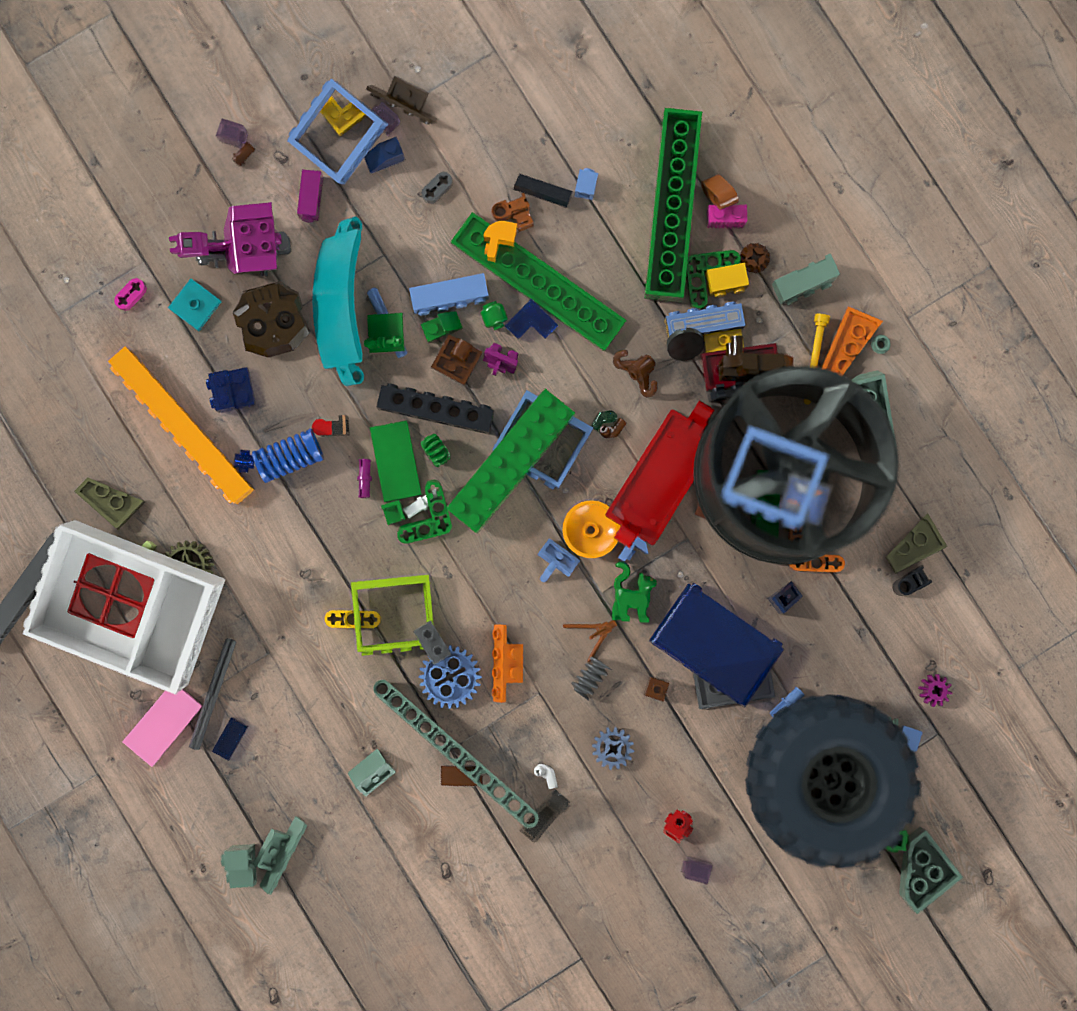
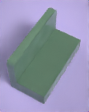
(371, 773)

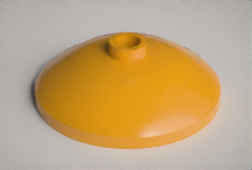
(575, 530)

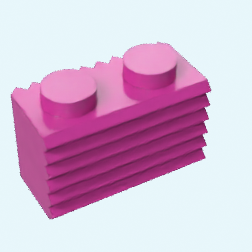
(732, 216)

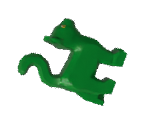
(629, 598)

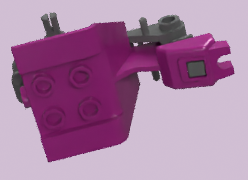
(248, 241)

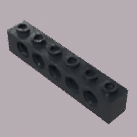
(389, 392)

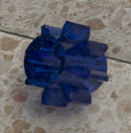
(243, 461)

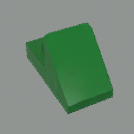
(441, 326)

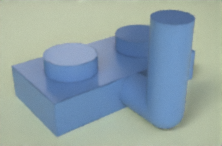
(558, 558)

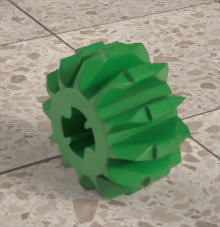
(435, 450)

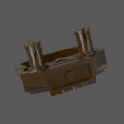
(275, 335)
(747, 366)

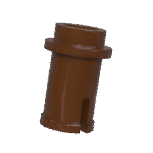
(243, 154)

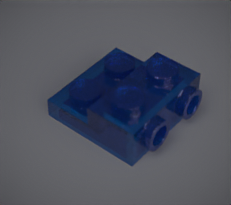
(230, 389)

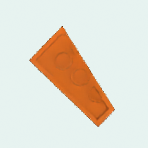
(852, 335)

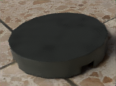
(685, 344)

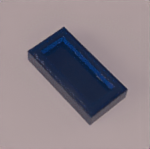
(230, 738)

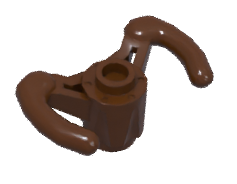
(638, 370)

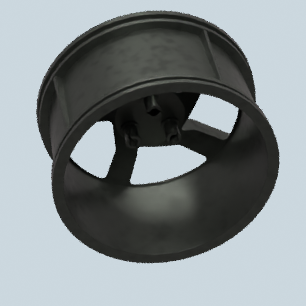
(834, 398)

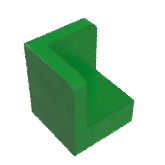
(394, 512)

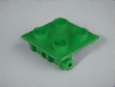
(385, 333)

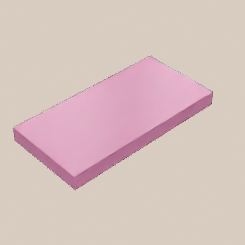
(162, 725)

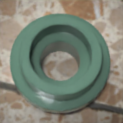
(886, 344)

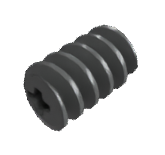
(590, 677)

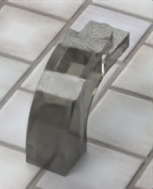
(547, 812)

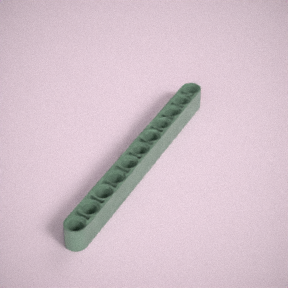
(451, 744)

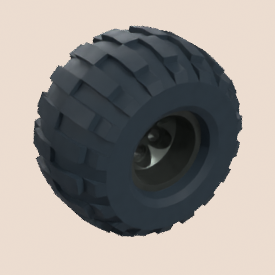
(863, 817)

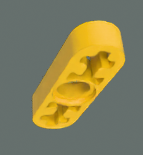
(338, 624)

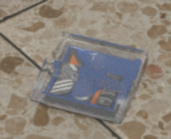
(795, 495)

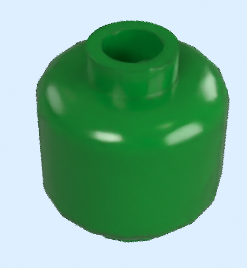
(494, 315)

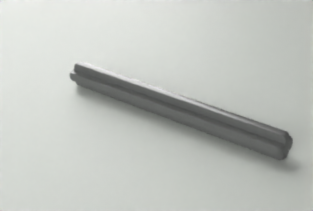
(212, 694)

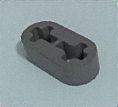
(440, 191)

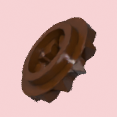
(751, 265)

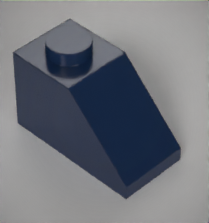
(384, 155)

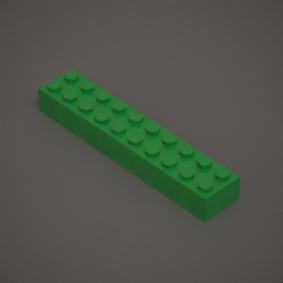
(673, 205)

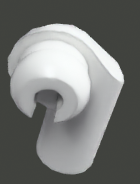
(547, 773)

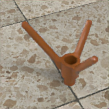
(602, 630)

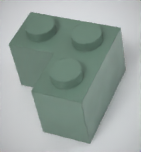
(239, 865)

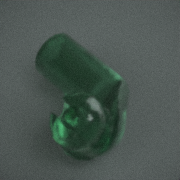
(603, 417)

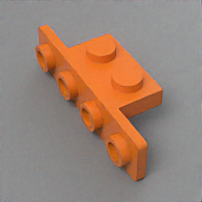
(507, 663)

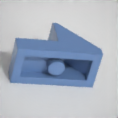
(627, 553)

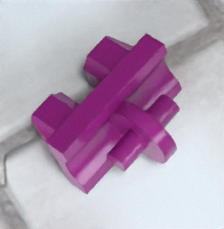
(499, 361)

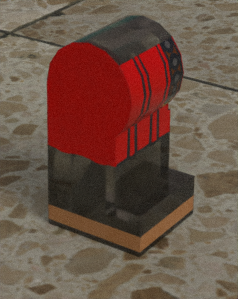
(331, 428)

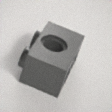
(432, 642)

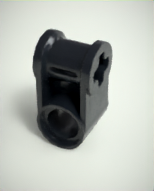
(915, 580)

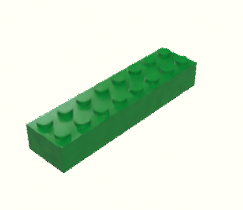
(511, 461)

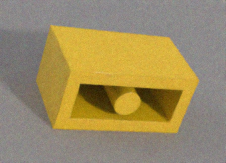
(727, 279)

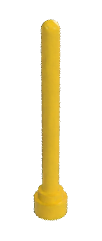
(821, 322)

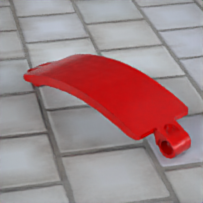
(659, 478)

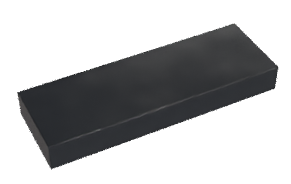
(543, 190)

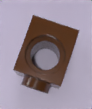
(656, 689)

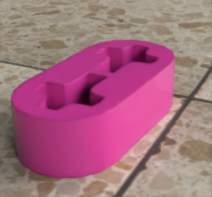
(133, 298)

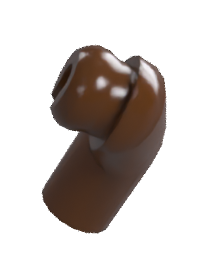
(612, 431)

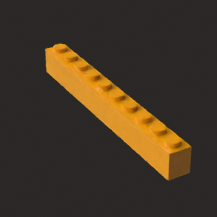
(181, 425)

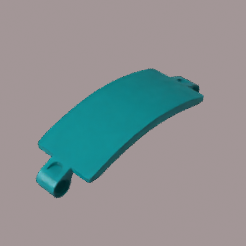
(334, 302)

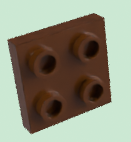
(456, 359)

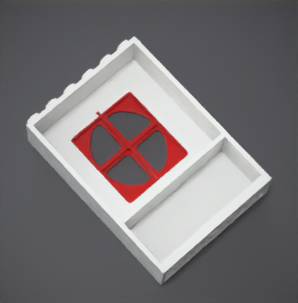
(171, 619)

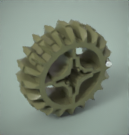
(186, 547)

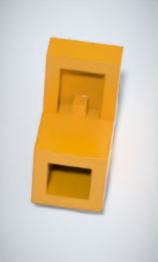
(499, 233)

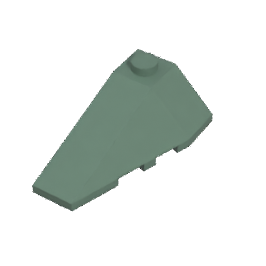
(875, 385)

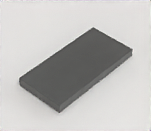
(711, 697)

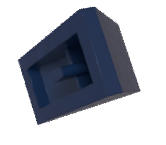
(785, 598)

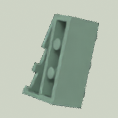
(806, 280)

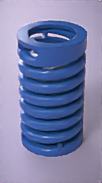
(300, 460)

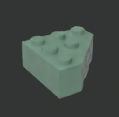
(925, 871)

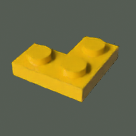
(341, 118)

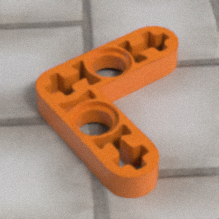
(806, 566)

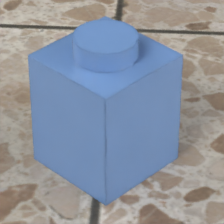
(586, 184)

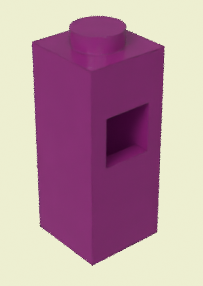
(310, 195)

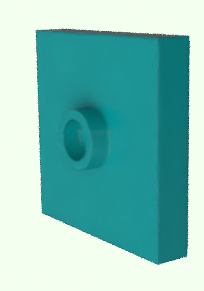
(194, 304)

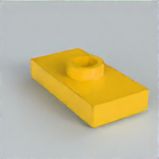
(717, 340)

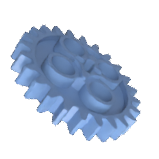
(458, 692)

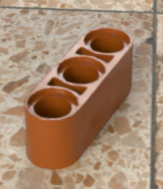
(719, 192)

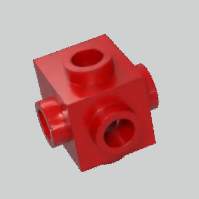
(673, 829)

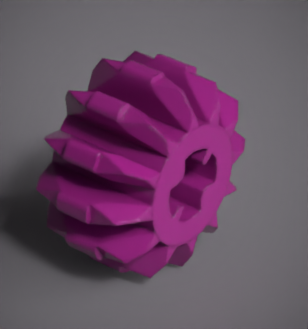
(941, 693)

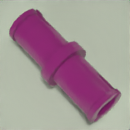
(364, 478)

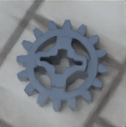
(620, 742)

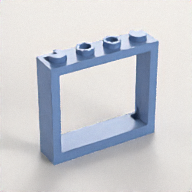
(360, 150)
(575, 423)
(784, 446)

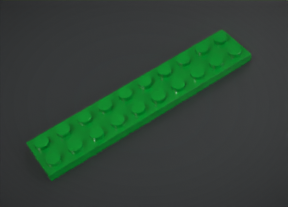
(542, 284)

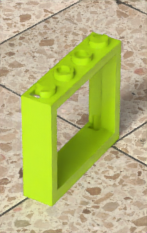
(390, 582)

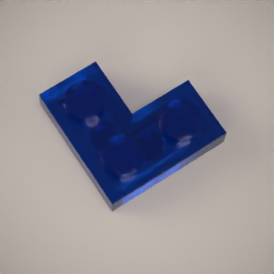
(531, 315)

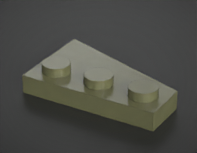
(109, 502)
(916, 546)

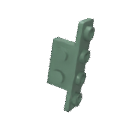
(277, 852)

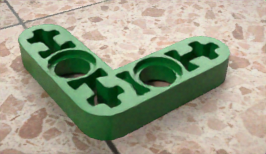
(703, 266)
(433, 522)

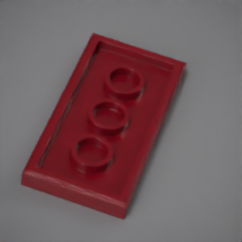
(711, 360)

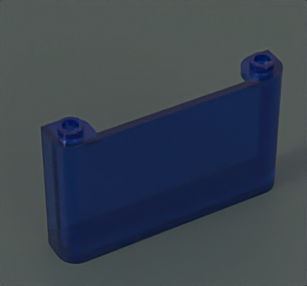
(716, 645)

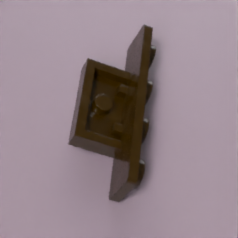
(406, 97)

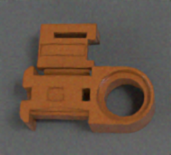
(518, 209)

